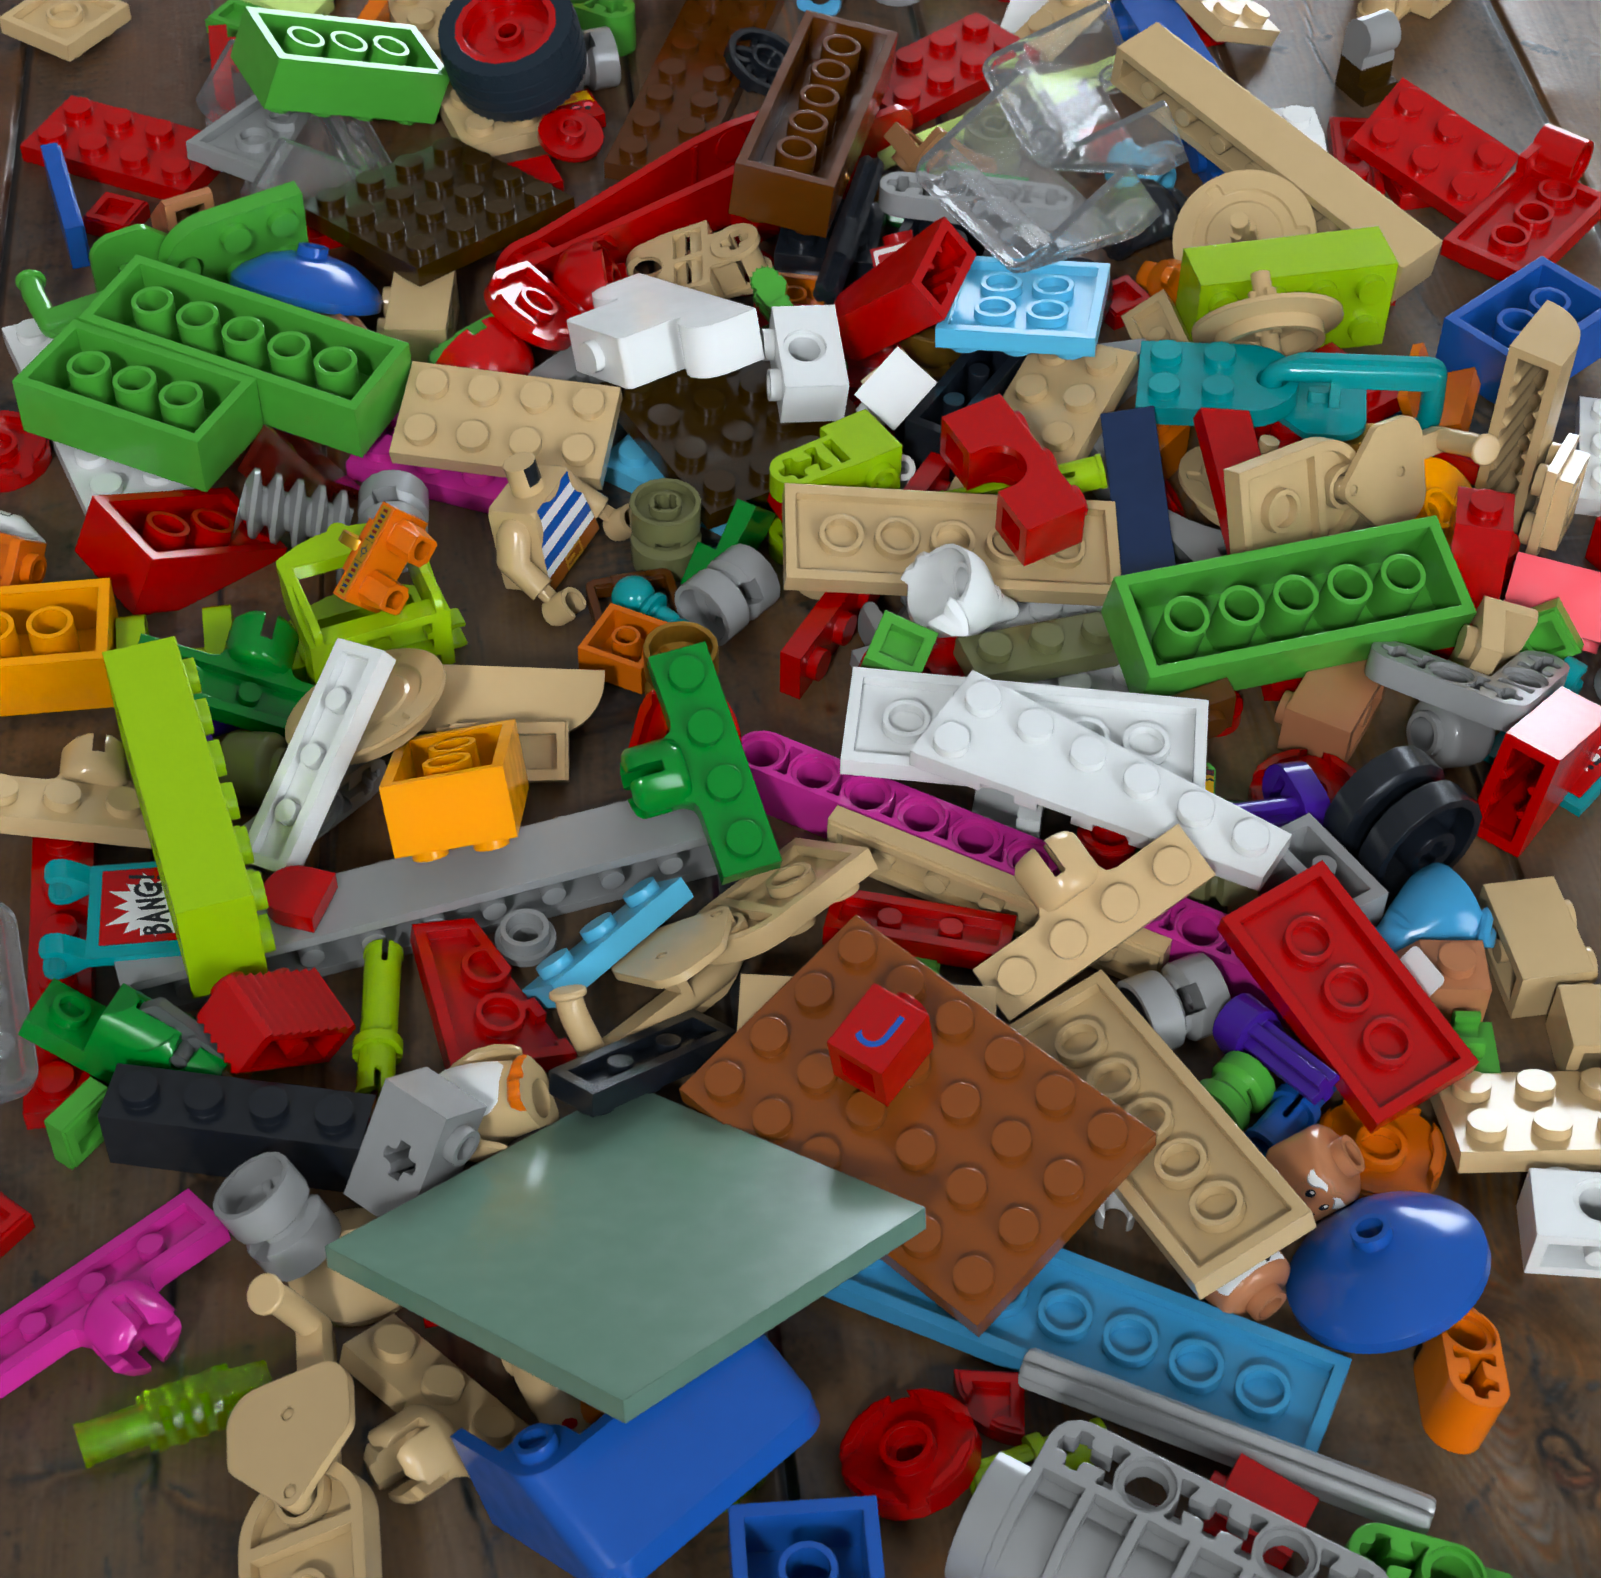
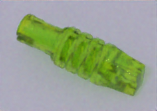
(171, 1412)

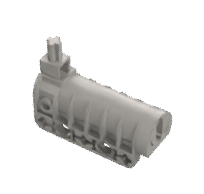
(1079, 1526)

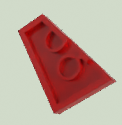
(475, 997)

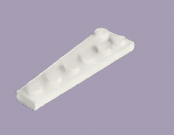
(1049, 761)

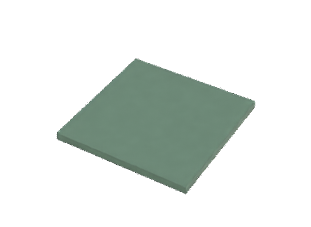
(626, 1248)

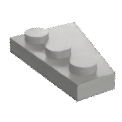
(244, 138)

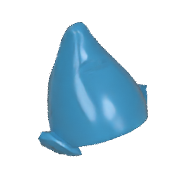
(1436, 907)

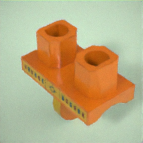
(380, 558)

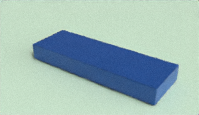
(66, 205)

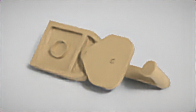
(1325, 485)
(705, 952)
(287, 1446)

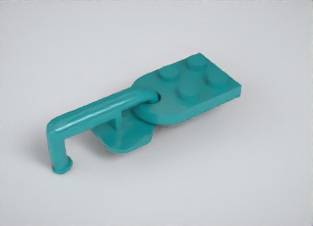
(1302, 391)

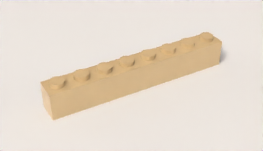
(1244, 133)

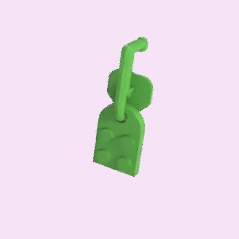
(202, 243)

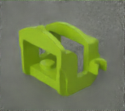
(422, 624)

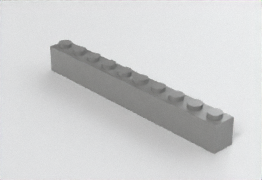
(547, 868)

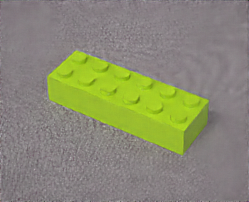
(189, 813)

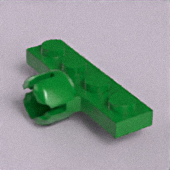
(252, 677)
(701, 766)

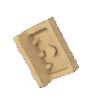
(1494, 635)

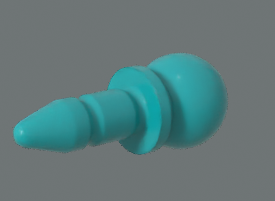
(639, 595)

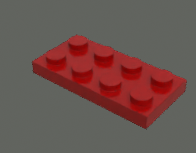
(944, 68)
(120, 148)
(1347, 996)

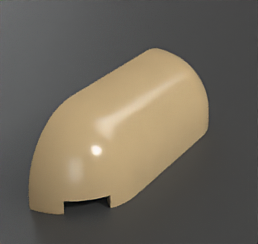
(516, 693)

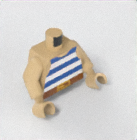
(542, 529)

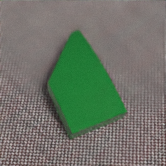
(746, 526)

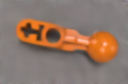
(1461, 1383)

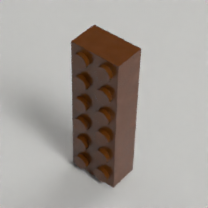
(813, 124)

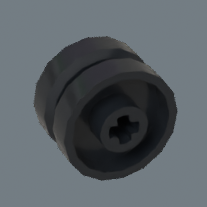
(1402, 817)

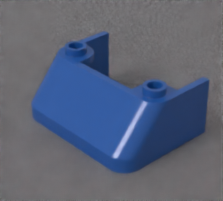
(642, 1489)

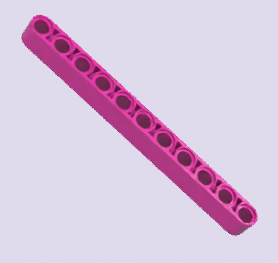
(806, 786)

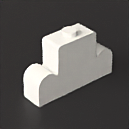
(657, 328)

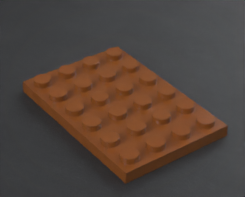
(981, 1135)

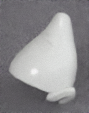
(955, 593)

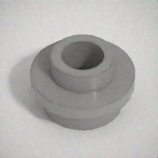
(526, 926)

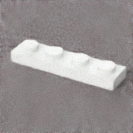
(318, 755)

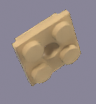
(1557, 493)

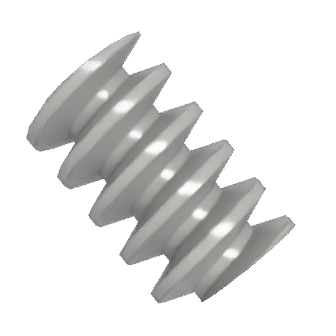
(289, 510)

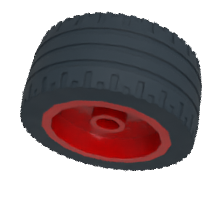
(512, 55)

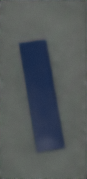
(1137, 489)

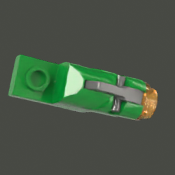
(126, 1032)

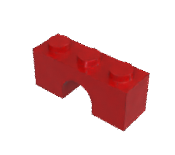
(1040, 507)

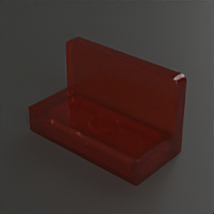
(294, 459)

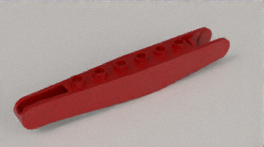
(666, 195)

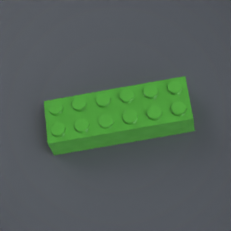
(310, 369)
(1287, 608)

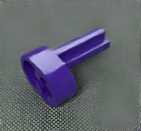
(1288, 794)
(1256, 1030)

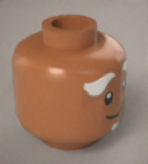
(1320, 1168)

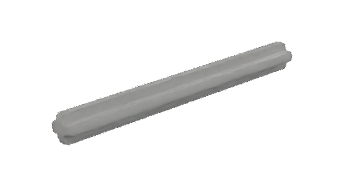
(1225, 1440)

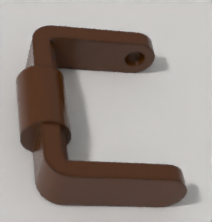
(603, 588)

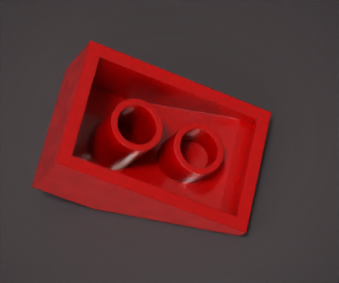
(170, 546)

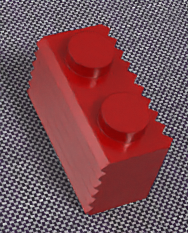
(275, 1019)

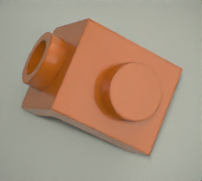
(21, 560)

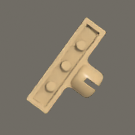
(84, 803)
(1086, 912)
(430, 1403)

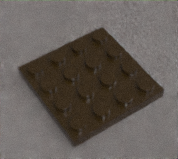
(435, 210)
(714, 434)

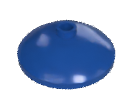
(309, 281)
(1388, 1272)

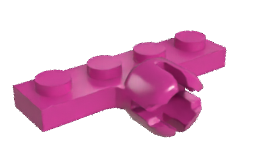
(112, 1297)

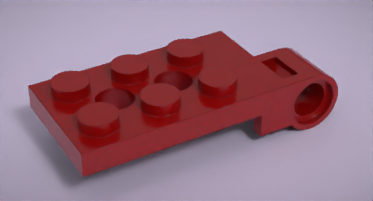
(1539, 189)

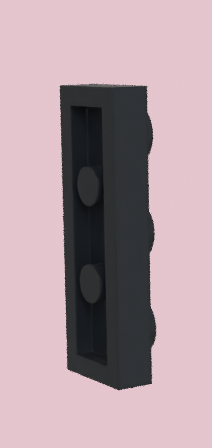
(638, 1063)

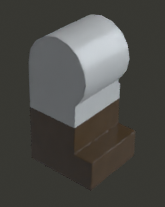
(1369, 57)

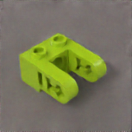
(848, 453)

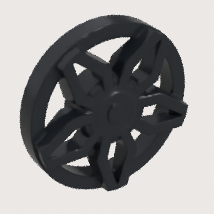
(758, 60)

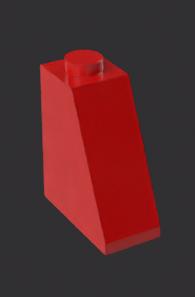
(904, 291)
(1480, 542)
(1537, 768)

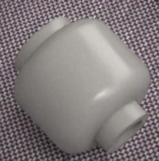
(1448, 737)

